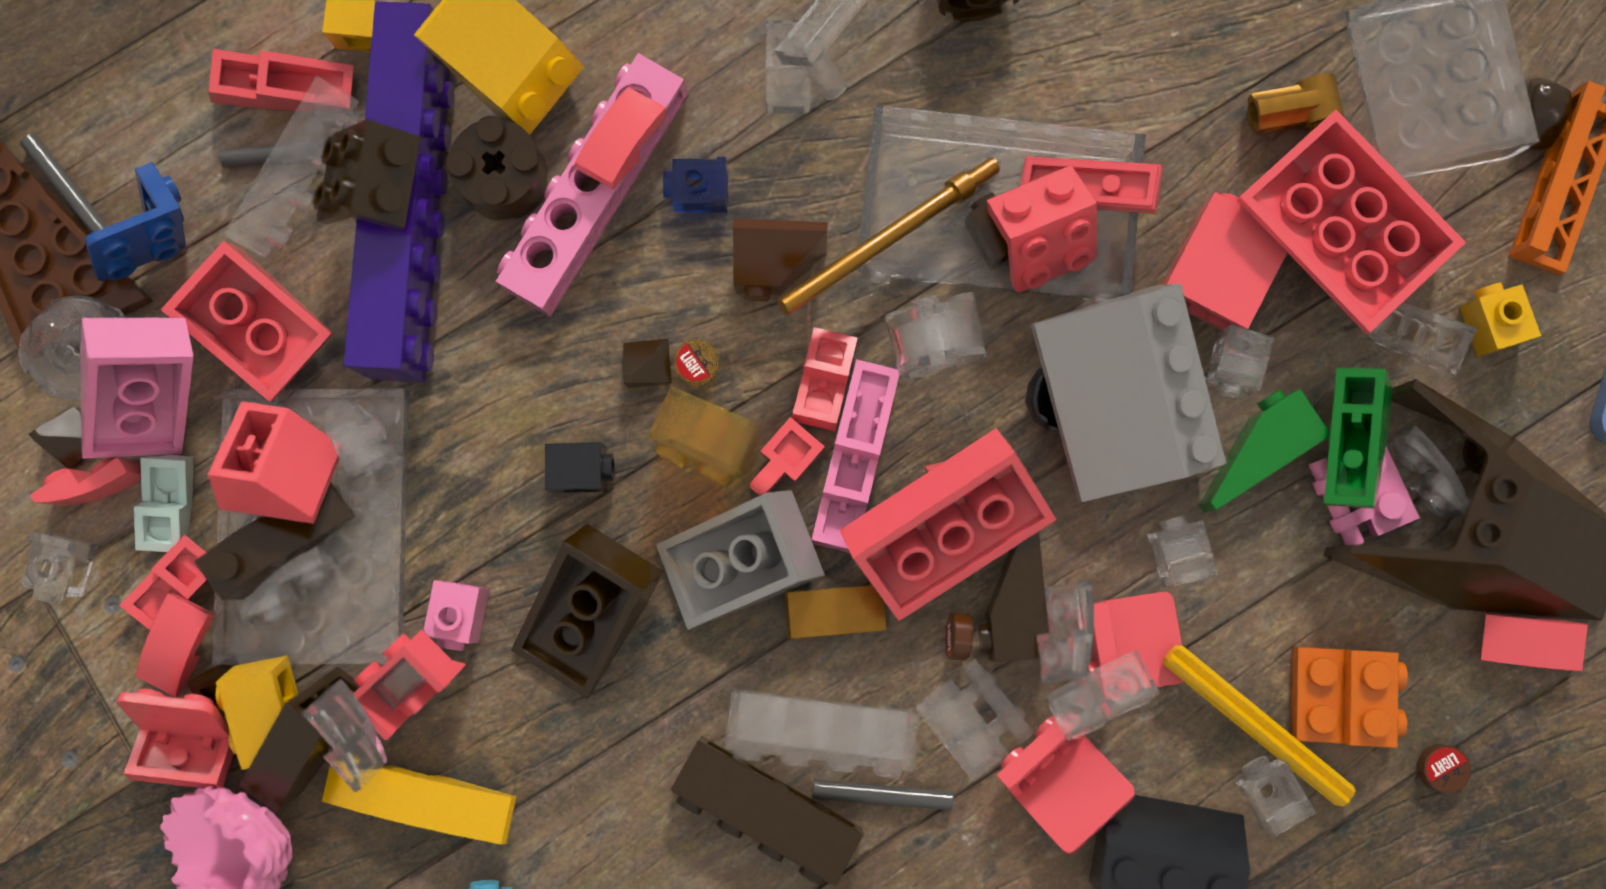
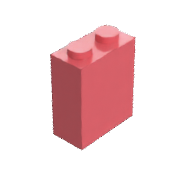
(1225, 263)

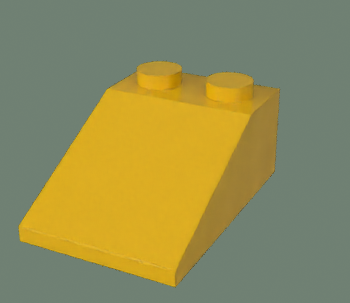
(501, 56)

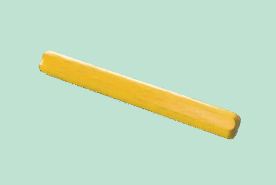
(1259, 725)

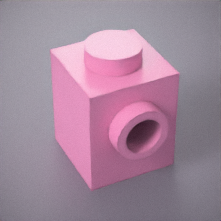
(455, 614)

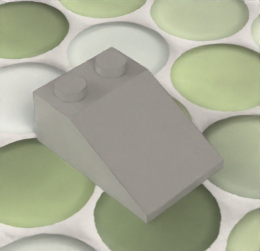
(740, 558)

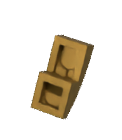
(834, 611)

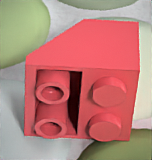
(273, 465)

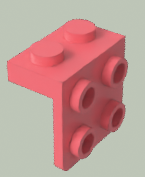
(1046, 227)
(1139, 624)
(177, 740)
(1065, 785)

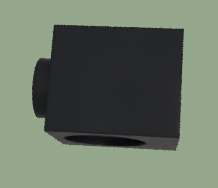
(578, 467)

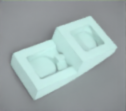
(166, 502)

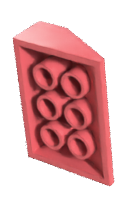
(1351, 221)

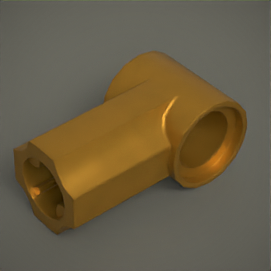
(1294, 106)

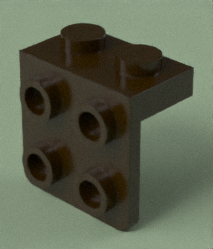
(367, 175)

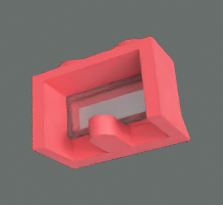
(404, 682)

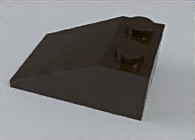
(586, 609)

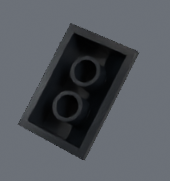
(1170, 847)

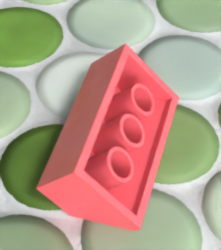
(947, 524)

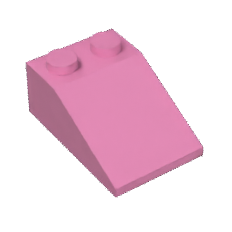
(134, 386)

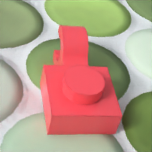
(788, 454)

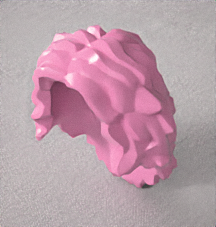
(225, 842)

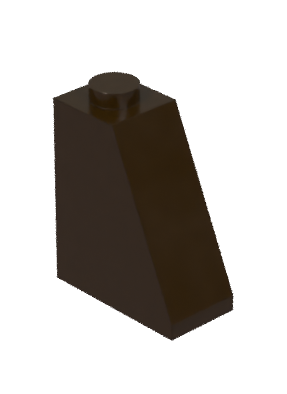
(291, 749)

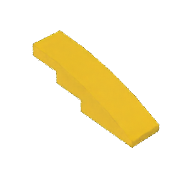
(427, 802)

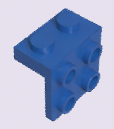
(142, 238)

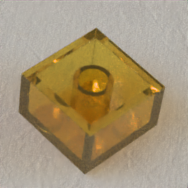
(704, 436)

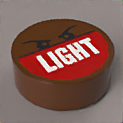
(959, 636)
(1444, 768)

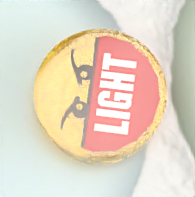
(696, 362)

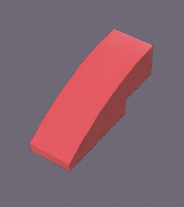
(270, 79)

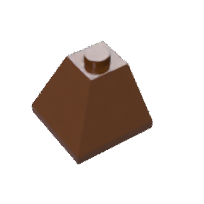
(774, 254)

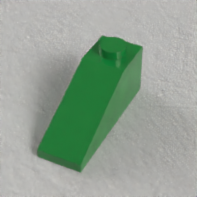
(1358, 436)
(1267, 442)

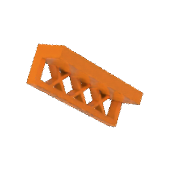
(1557, 181)

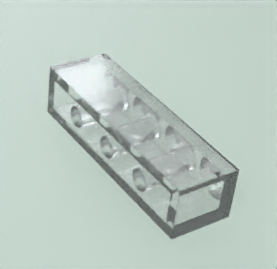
(821, 731)

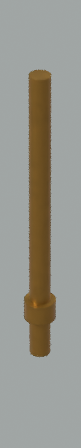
(956, 190)

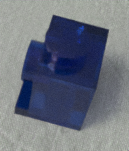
(709, 196)

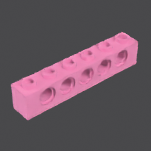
(594, 209)

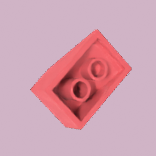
(248, 320)

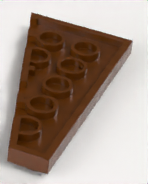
(46, 252)

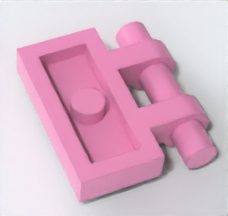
(1392, 507)

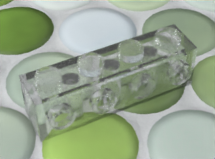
(291, 168)

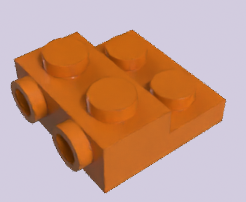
(1347, 696)

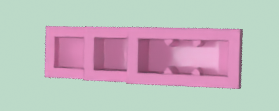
(855, 452)

